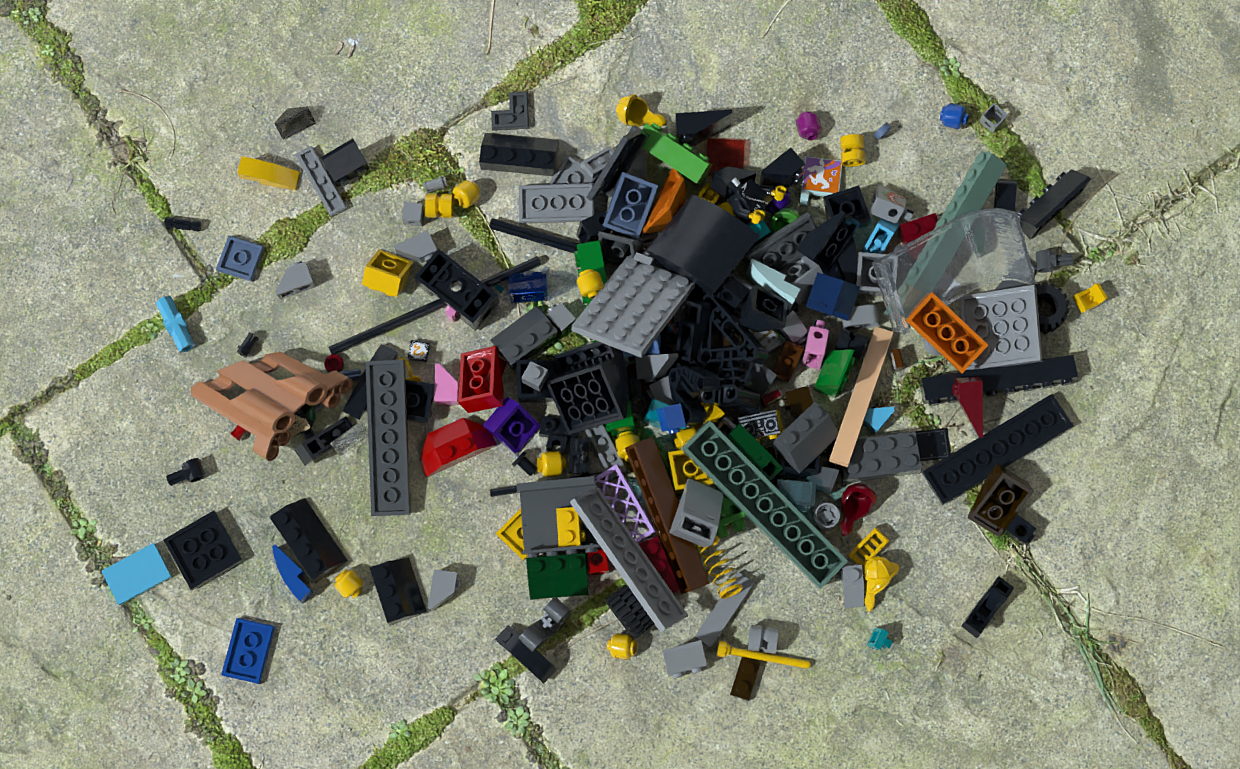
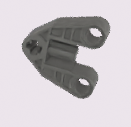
(542, 630)

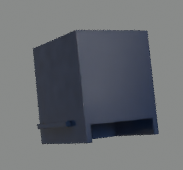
(832, 296)

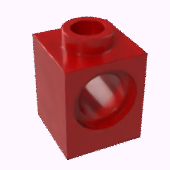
(596, 569)

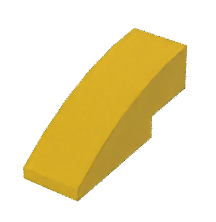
(268, 173)

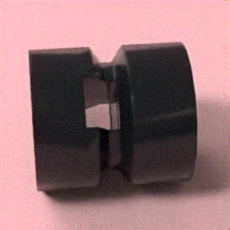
(849, 341)

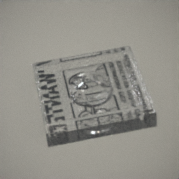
(350, 438)

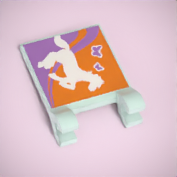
(820, 178)

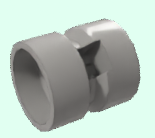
(826, 517)
(763, 639)

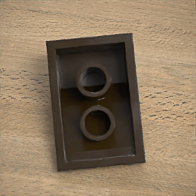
(999, 500)

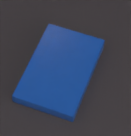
(248, 651)

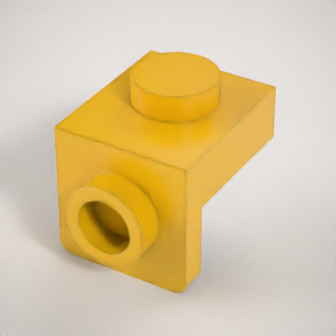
(1090, 298)

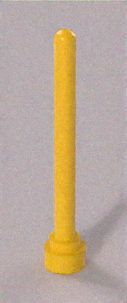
(724, 650)

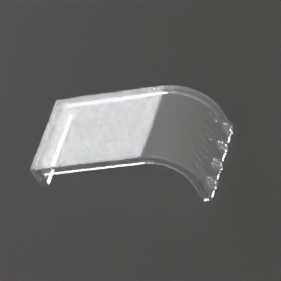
(953, 262)

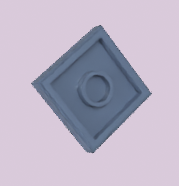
(240, 258)

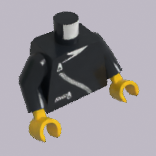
(751, 199)

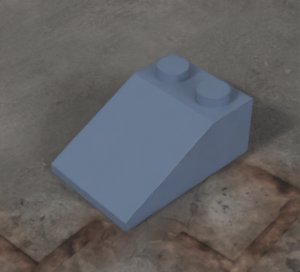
(630, 205)

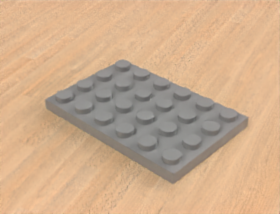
(633, 307)

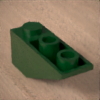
(754, 452)

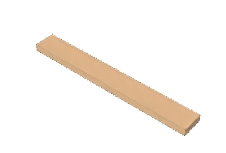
(861, 397)

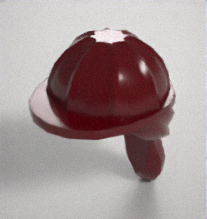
(855, 504)

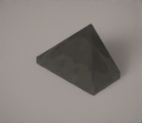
(294, 121)

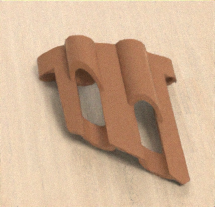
(270, 403)

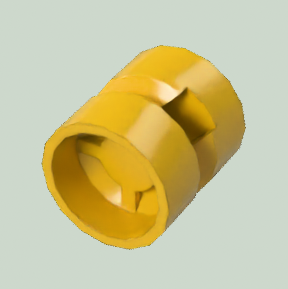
(852, 150)
(439, 205)

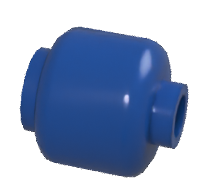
(954, 116)

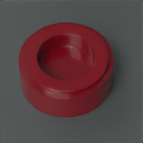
(334, 363)

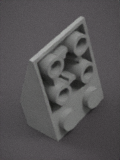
(698, 514)

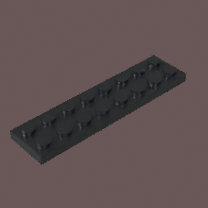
(1000, 445)

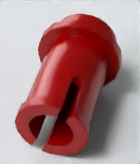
(238, 432)

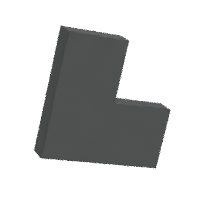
(516, 117)

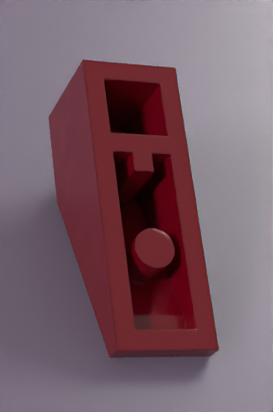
(970, 397)

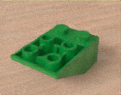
(834, 372)

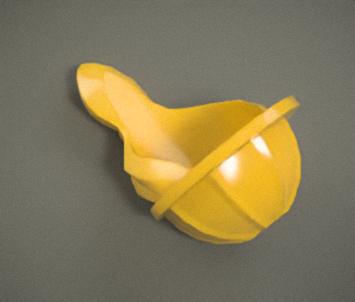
(635, 111)
(876, 576)

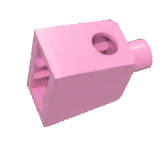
(815, 345)

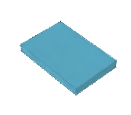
(136, 574)

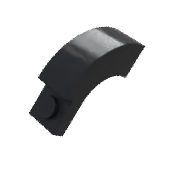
(987, 606)
(533, 661)

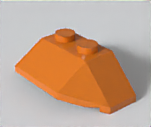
(667, 203)

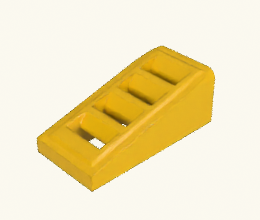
(880, 535)

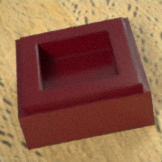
(770, 398)

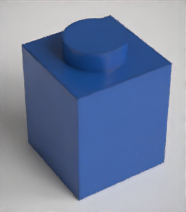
(671, 418)

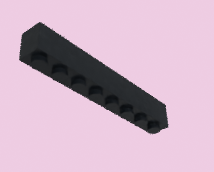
(1003, 379)

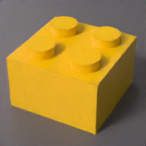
(683, 468)

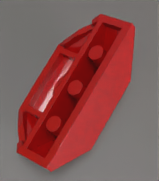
(454, 445)

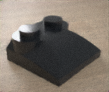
(419, 401)

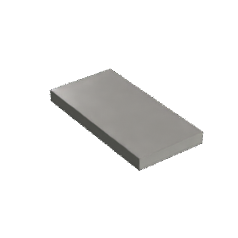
(554, 203)

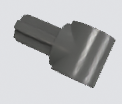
(1047, 260)

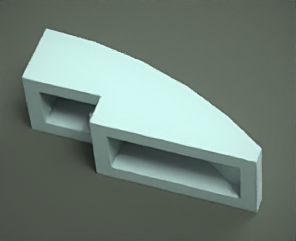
(772, 281)

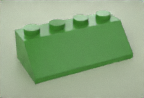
(675, 154)

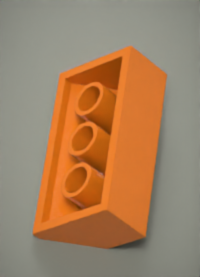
(946, 332)

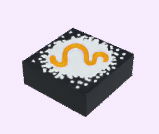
(418, 351)

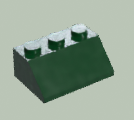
(557, 576)

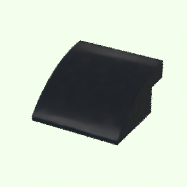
(702, 243)
(590, 386)

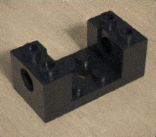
(471, 302)

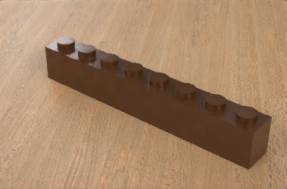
(663, 507)

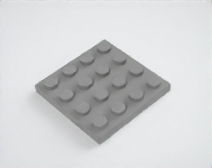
(1007, 324)

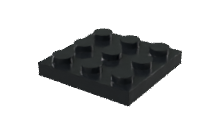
(203, 550)

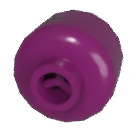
(808, 125)

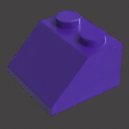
(512, 425)

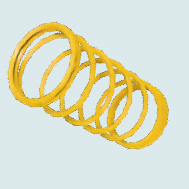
(724, 594)

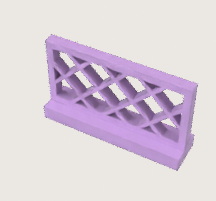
(641, 512)

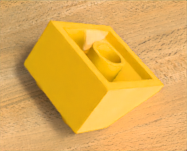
(387, 273)

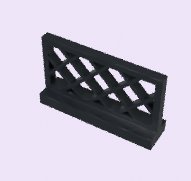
(619, 162)

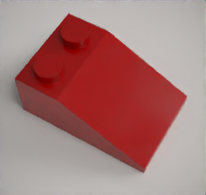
(480, 380)

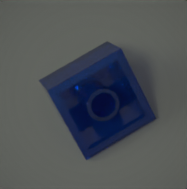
(528, 288)

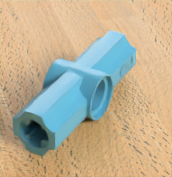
(175, 324)

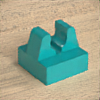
(879, 640)

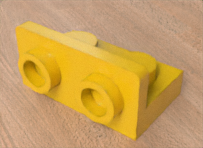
(569, 528)

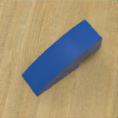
(291, 575)

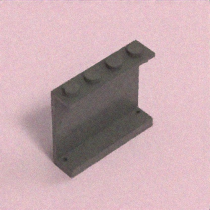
(540, 516)

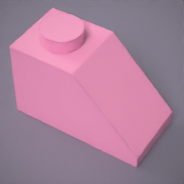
(446, 387)

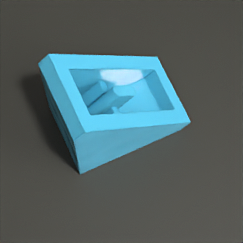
(877, 417)

